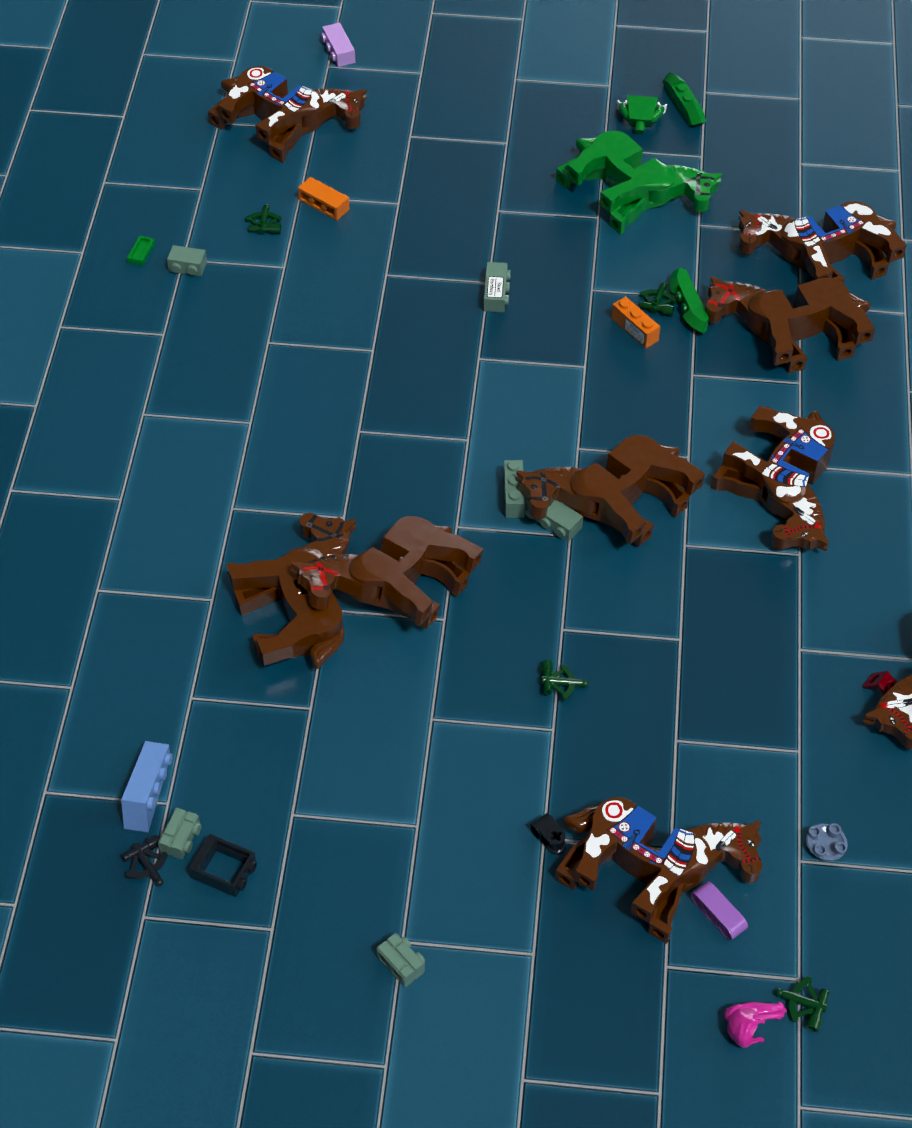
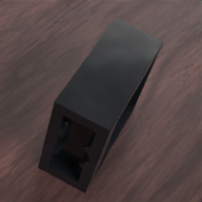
(227, 848)

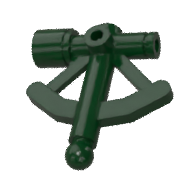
(262, 226)
(655, 305)
(551, 680)
(816, 1006)

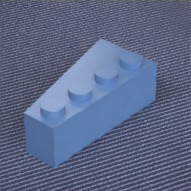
(145, 786)

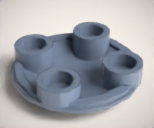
(826, 841)

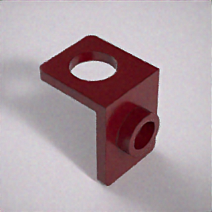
(884, 681)

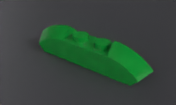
(684, 99)
(690, 302)

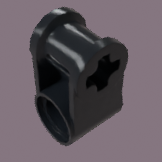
(549, 834)

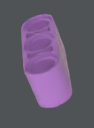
(719, 910)

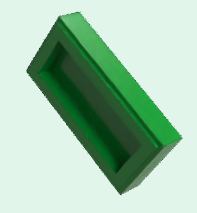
(141, 250)

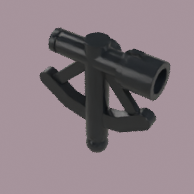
(140, 852)

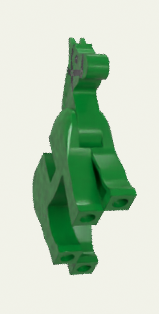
(633, 185)

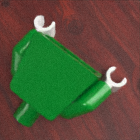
(641, 111)

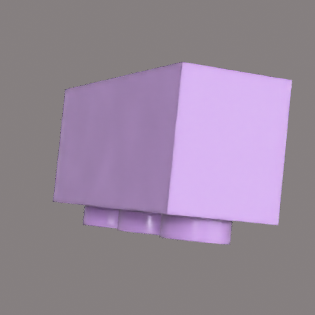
(338, 44)

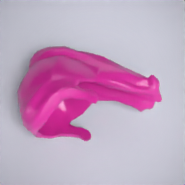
(745, 1017)

